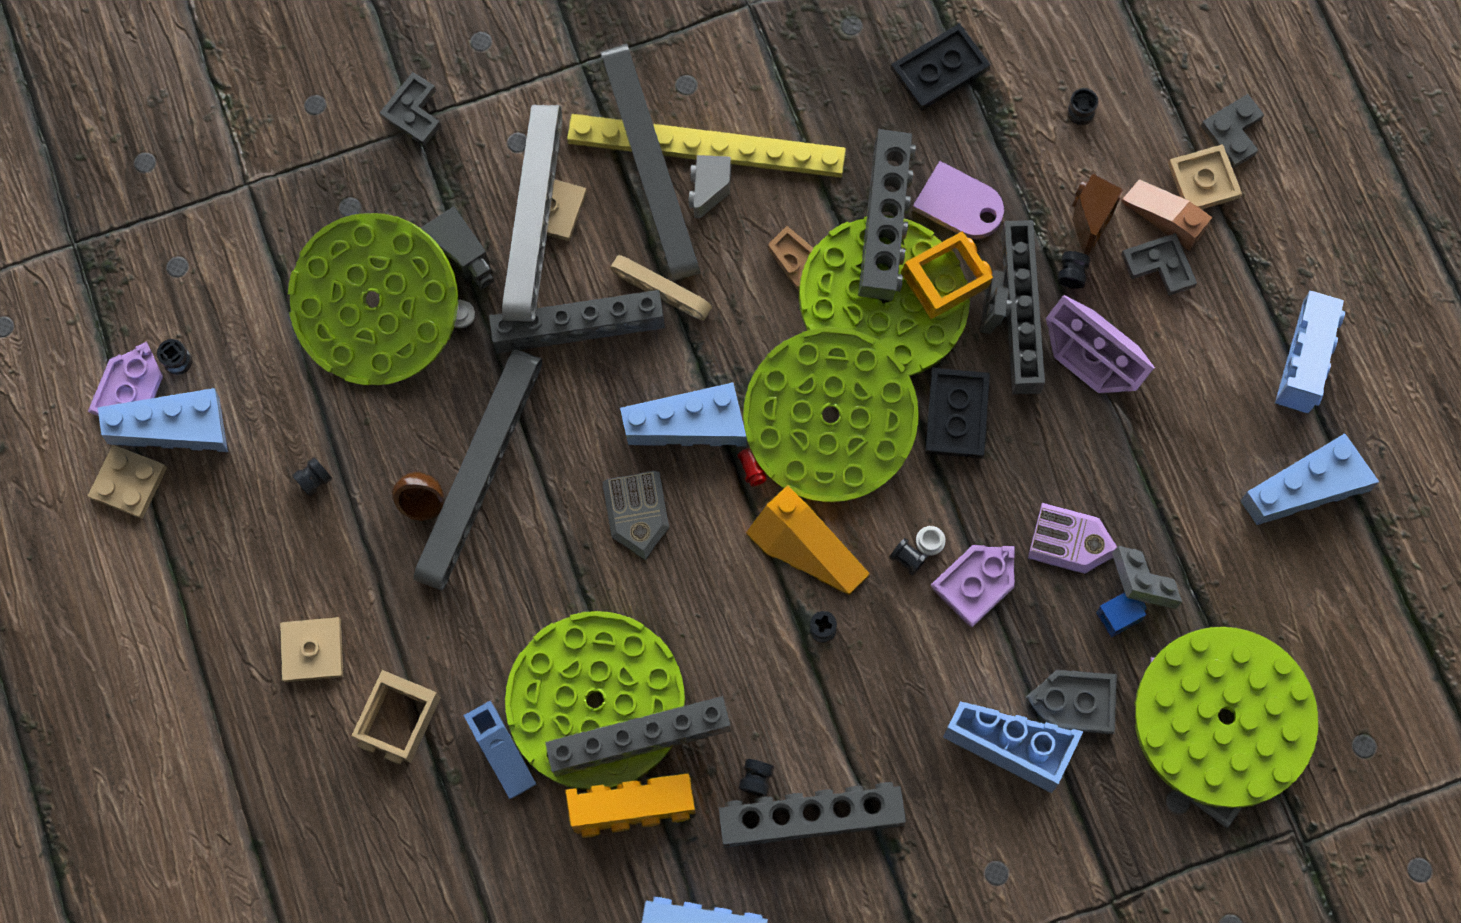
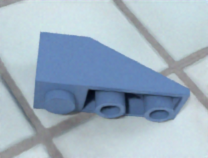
(500, 749)

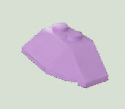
(1095, 349)

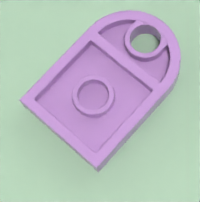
(958, 202)

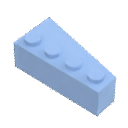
(1310, 352)
(687, 419)
(168, 421)
(1317, 479)
(1014, 743)
(663, 912)

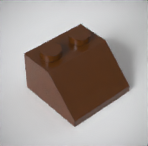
(1094, 208)

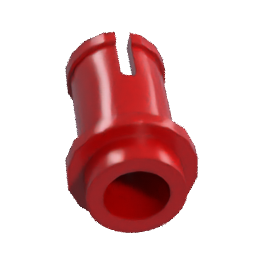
(754, 472)

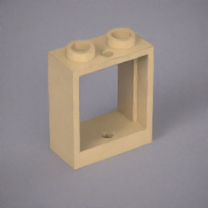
(384, 683)

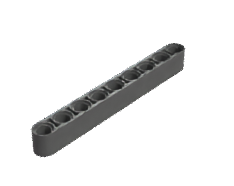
(650, 162)
(477, 470)

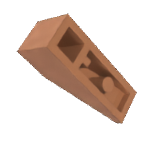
(1168, 212)

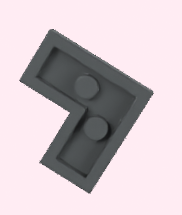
(406, 111)
(1228, 129)
(1162, 256)
(995, 303)
(1141, 584)

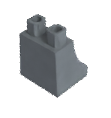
(460, 247)

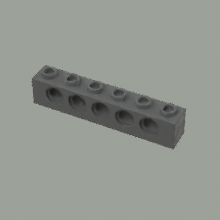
(873, 281)
(1024, 315)
(580, 322)
(638, 736)
(889, 816)

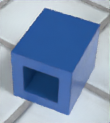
(1121, 614)

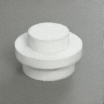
(465, 314)
(930, 540)

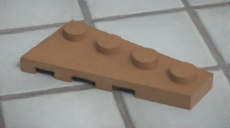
(790, 253)

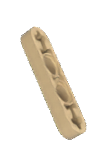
(669, 291)

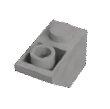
(711, 181)

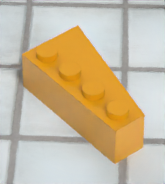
(630, 804)

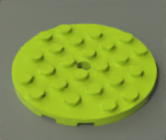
(832, 287)
(414, 306)
(841, 372)
(585, 657)
(1216, 761)

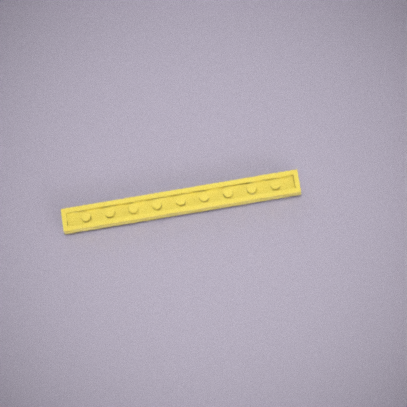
(692, 142)

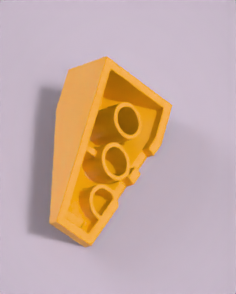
(799, 537)

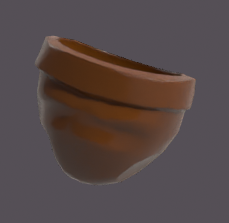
(418, 496)

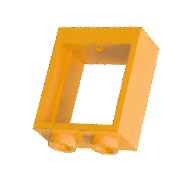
(925, 290)

